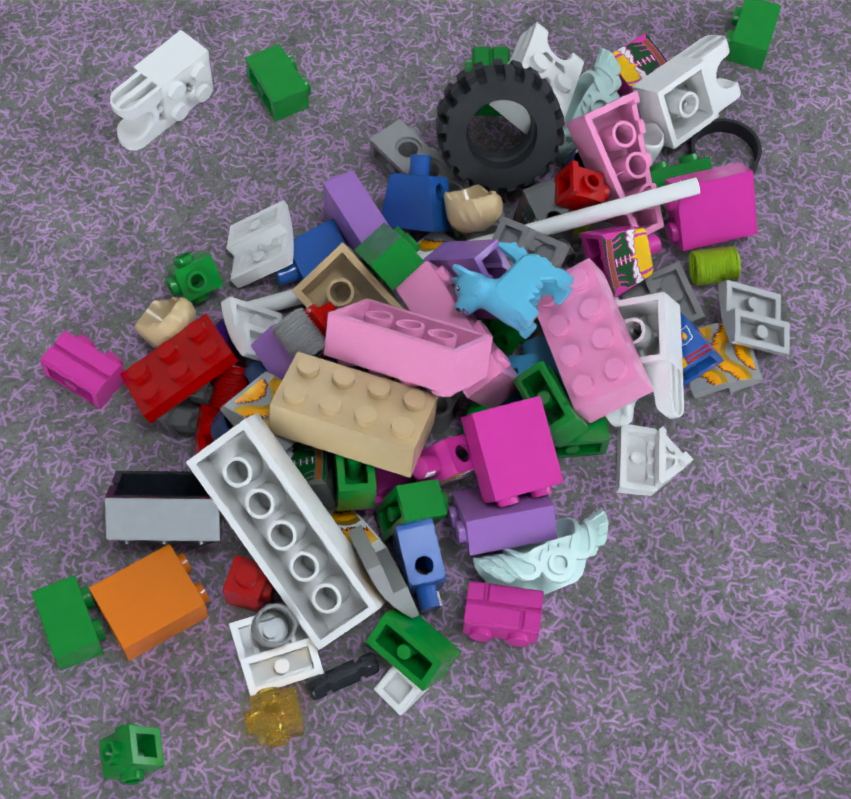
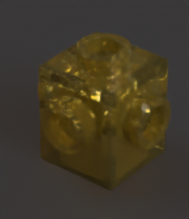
(274, 716)

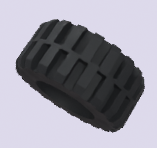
(506, 167)

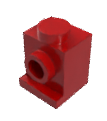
(579, 187)

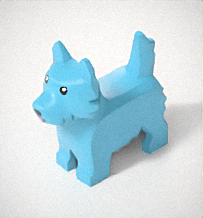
(516, 292)

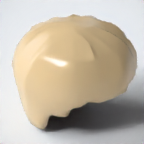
(472, 209)
(165, 320)

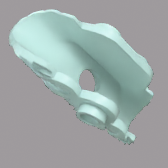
(592, 91)
(548, 563)

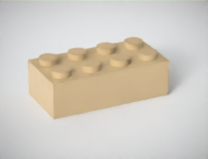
(343, 281)
(353, 414)

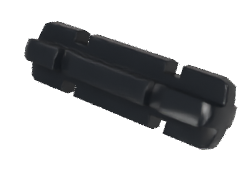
(342, 676)

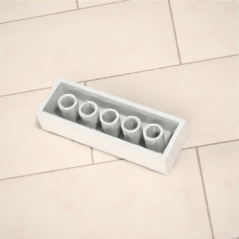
(287, 530)

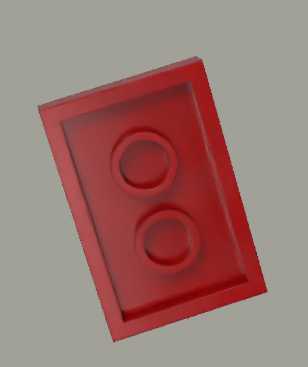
(178, 368)

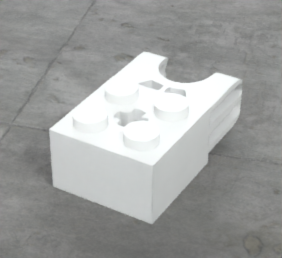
(561, 74)
(162, 90)
(685, 91)
(656, 333)

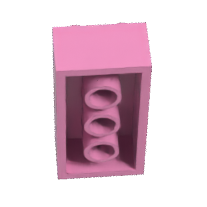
(593, 345)
(407, 346)

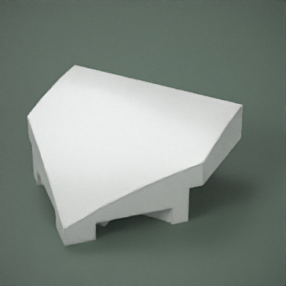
(646, 460)

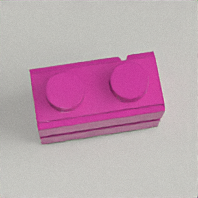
(83, 368)
(503, 613)

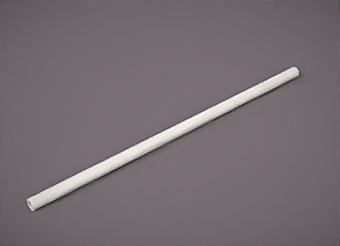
(551, 225)

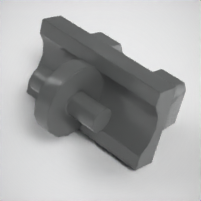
(183, 417)

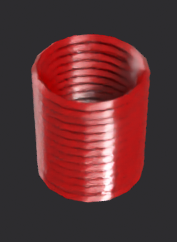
(227, 386)

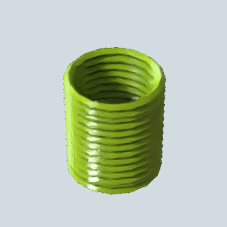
(714, 265)

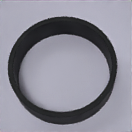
(733, 127)

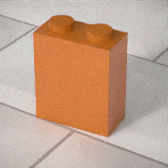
(150, 601)

